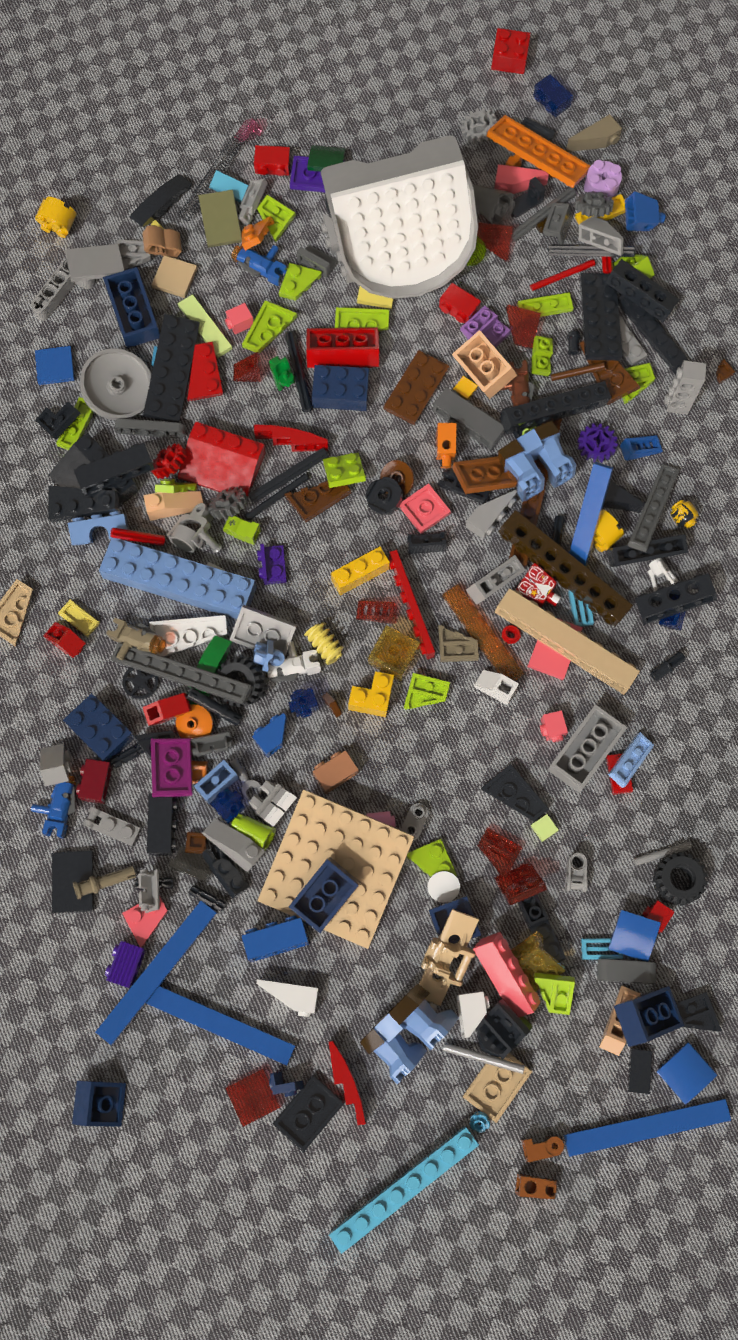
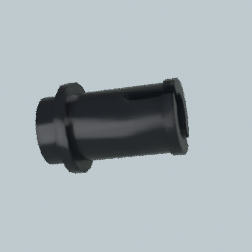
(573, 342)

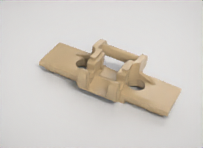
(441, 953)

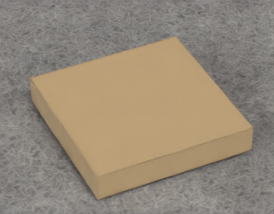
(174, 276)

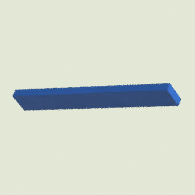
(155, 973)
(222, 1025)
(647, 1127)

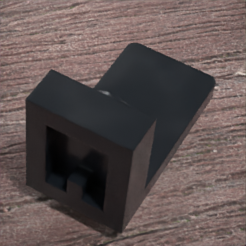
(530, 198)

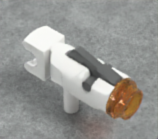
(294, 666)

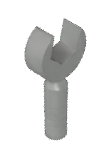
(244, 778)

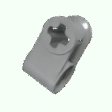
(576, 874)

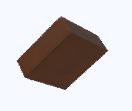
(195, 842)

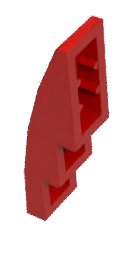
(298, 439)
(343, 1075)

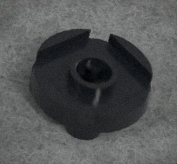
(379, 487)

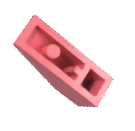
(517, 178)

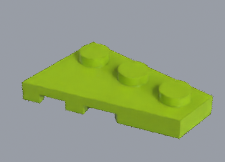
(267, 326)

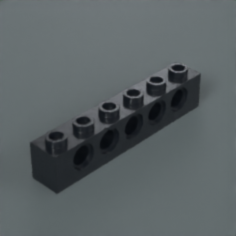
(555, 407)

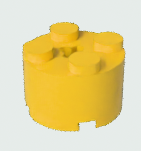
(55, 216)
(606, 532)

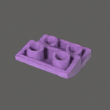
(488, 324)

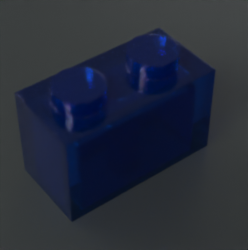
(552, 95)

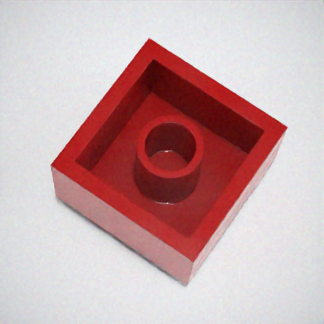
(510, 51)

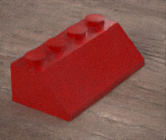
(342, 347)

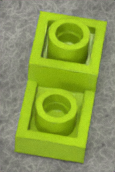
(541, 355)

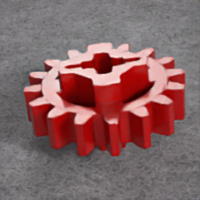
(168, 461)

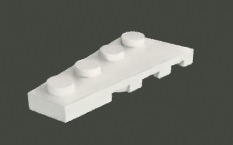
(190, 632)

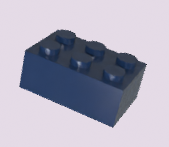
(340, 388)
(98, 728)
(324, 894)
(648, 1016)

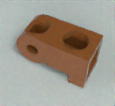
(548, 1148)
(535, 1187)

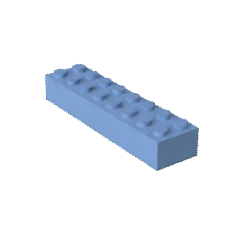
(176, 578)

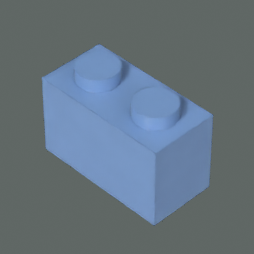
(216, 781)

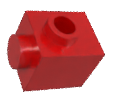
(659, 913)

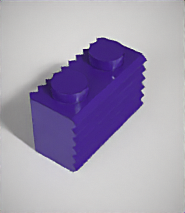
(125, 964)

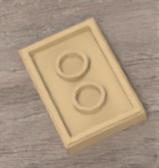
(495, 1088)

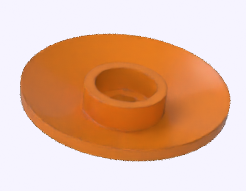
(202, 723)

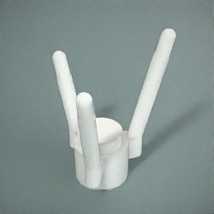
(660, 569)

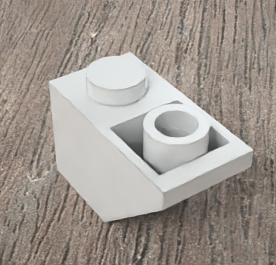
(496, 686)

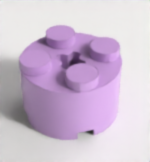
(604, 178)

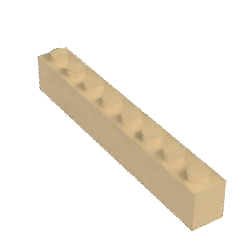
(567, 641)

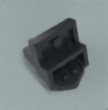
(502, 1030)

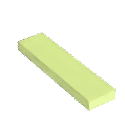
(207, 328)

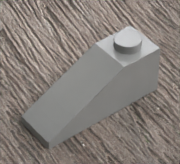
(601, 235)
(495, 580)
(233, 844)

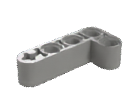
(43, 305)

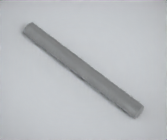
(483, 1058)

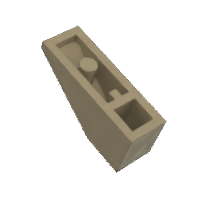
(596, 136)

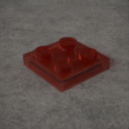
(520, 883)
(252, 1097)

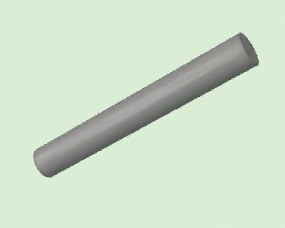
(662, 853)

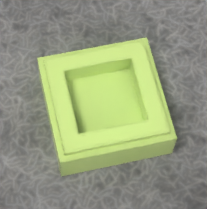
(544, 828)

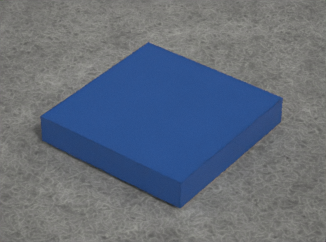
(54, 365)

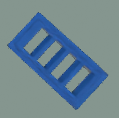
(630, 451)

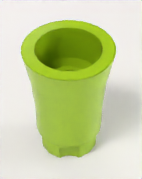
(256, 831)

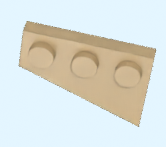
(13, 611)

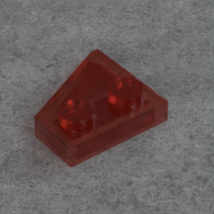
(496, 238)
(499, 851)

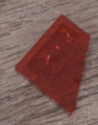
(523, 325)

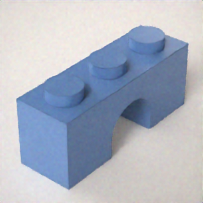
(82, 530)

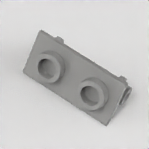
(149, 899)

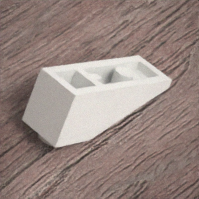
(297, 997)

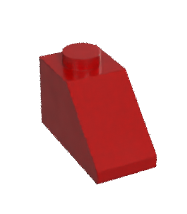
(64, 639)

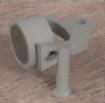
(188, 539)

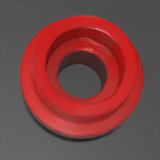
(511, 629)

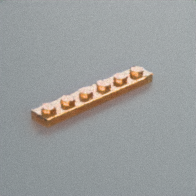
(482, 632)

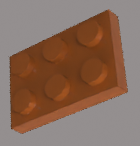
(483, 475)

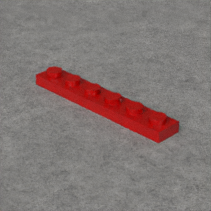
(413, 611)

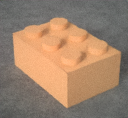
(484, 364)

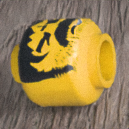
(684, 514)

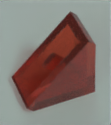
(248, 369)

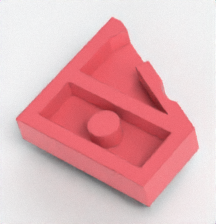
(143, 923)

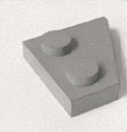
(132, 253)

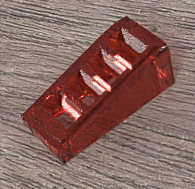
(376, 618)

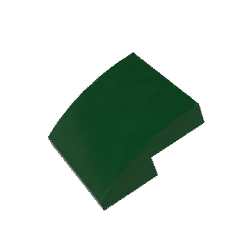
(324, 156)

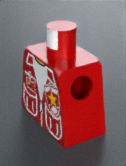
(538, 587)

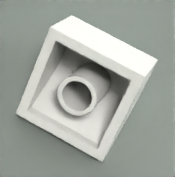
(471, 1011)

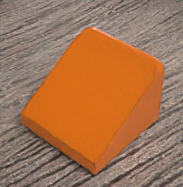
(199, 770)

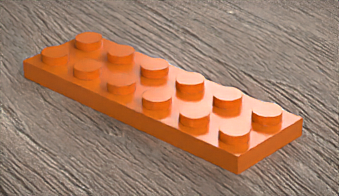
(538, 151)

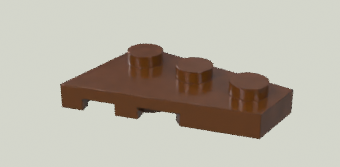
(316, 499)

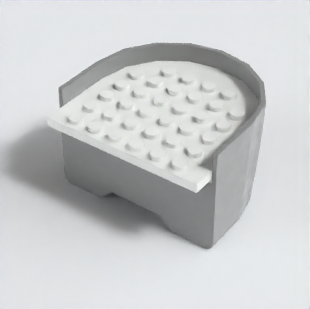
(404, 218)

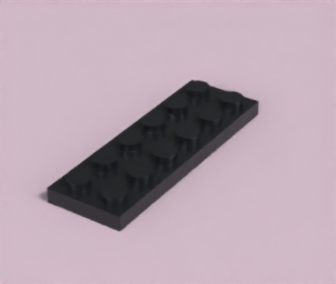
(600, 318)
(171, 368)

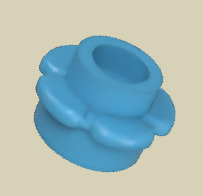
(483, 1119)

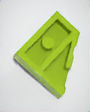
(297, 280)
(643, 376)
(171, 486)
(425, 691)
(556, 991)

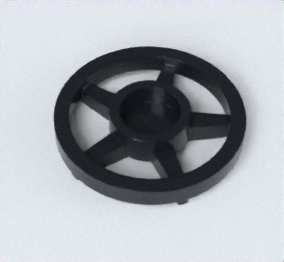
(140, 682)

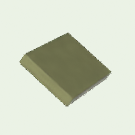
(220, 218)

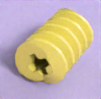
(324, 643)

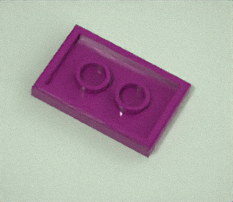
(171, 767)

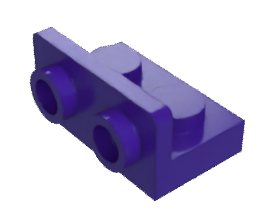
(273, 564)

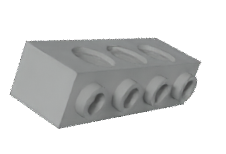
(685, 387)

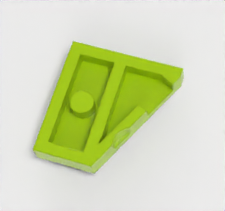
(281, 215)
(432, 858)

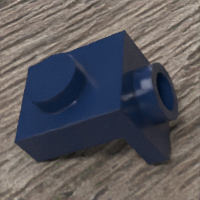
(277, 1085)

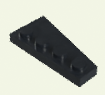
(70, 503)

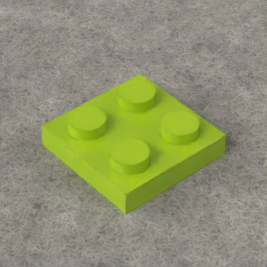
(344, 470)

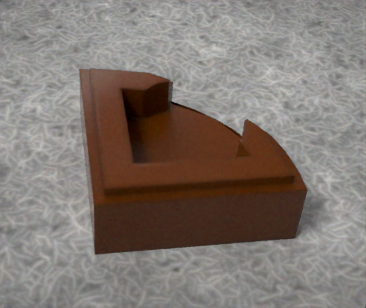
(724, 371)
(332, 704)

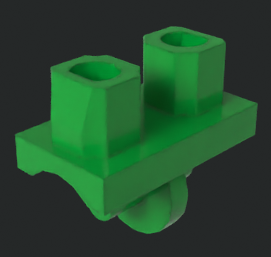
(281, 372)

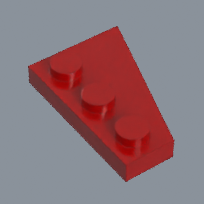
(204, 373)

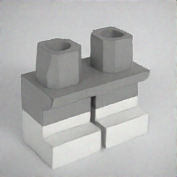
(278, 796)

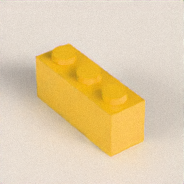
(360, 571)

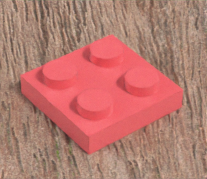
(424, 508)

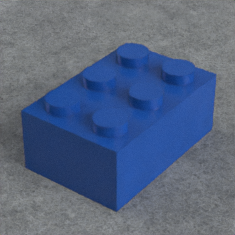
(275, 939)

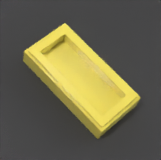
(78, 618)

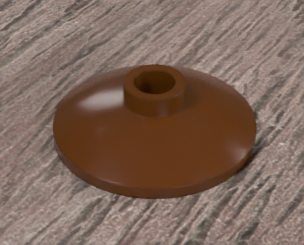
(399, 468)

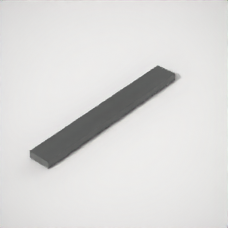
(185, 674)

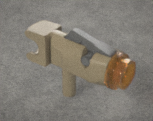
(137, 636)

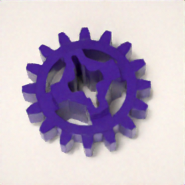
(606, 443)

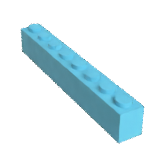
(403, 1189)

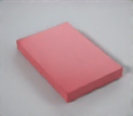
(549, 661)

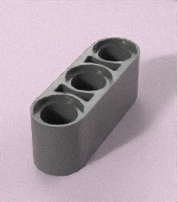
(626, 971)

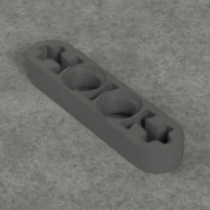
(150, 428)

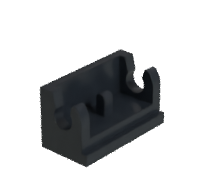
(426, 543)

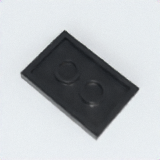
(66, 869)
(308, 1113)

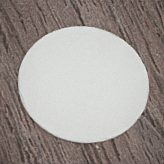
(443, 886)

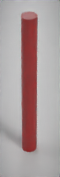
(559, 276)

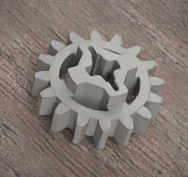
(478, 124)

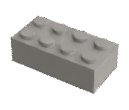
(587, 748)

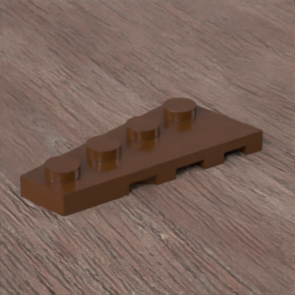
(616, 378)

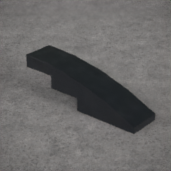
(162, 198)

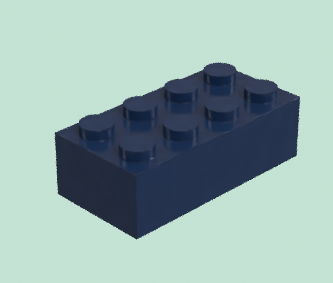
(131, 307)

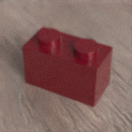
(94, 781)

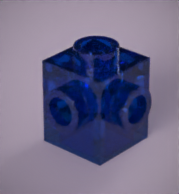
(309, 703)
(228, 804)

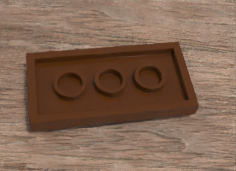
(416, 387)

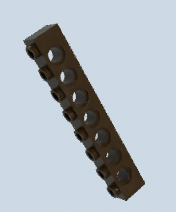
(575, 569)

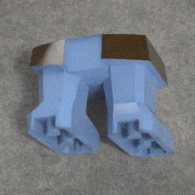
(536, 444)
(417, 1017)

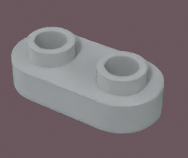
(414, 821)

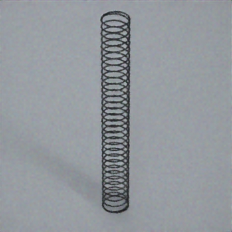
(208, 172)

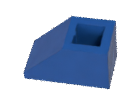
(271, 736)

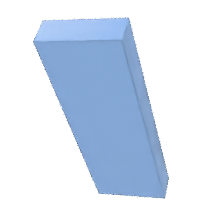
(631, 759)

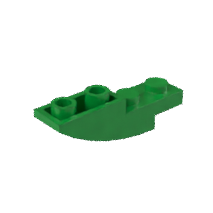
(213, 657)

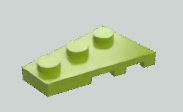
(362, 318)

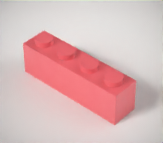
(507, 974)

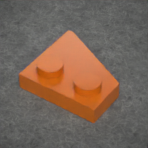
(255, 233)

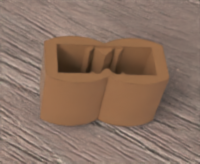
(162, 241)

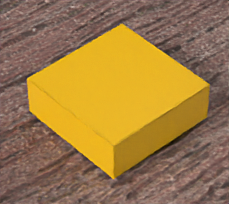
(465, 388)

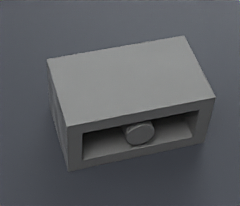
(55, 764)

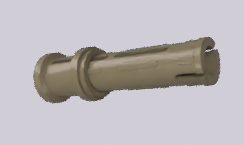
(94, 883)

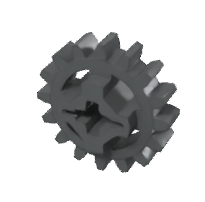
(594, 204)
(227, 503)

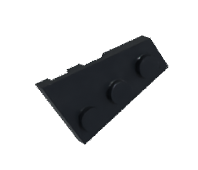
(515, 793)

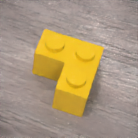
(373, 700)

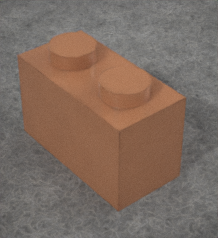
(335, 772)

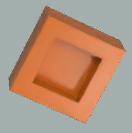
(515, 161)

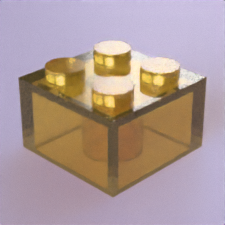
(393, 653)

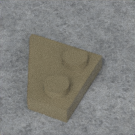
(456, 647)

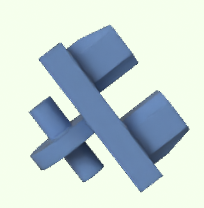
(265, 654)

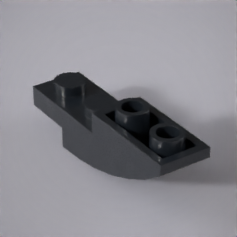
(537, 920)

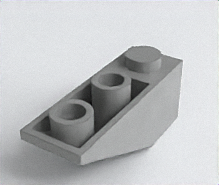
(485, 516)

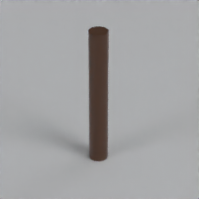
(578, 371)

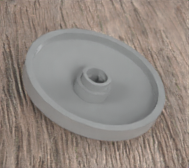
(115, 384)

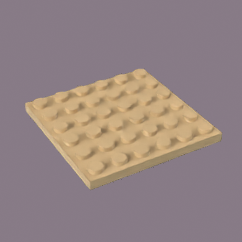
(357, 843)

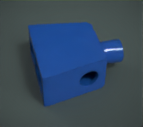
(642, 213)

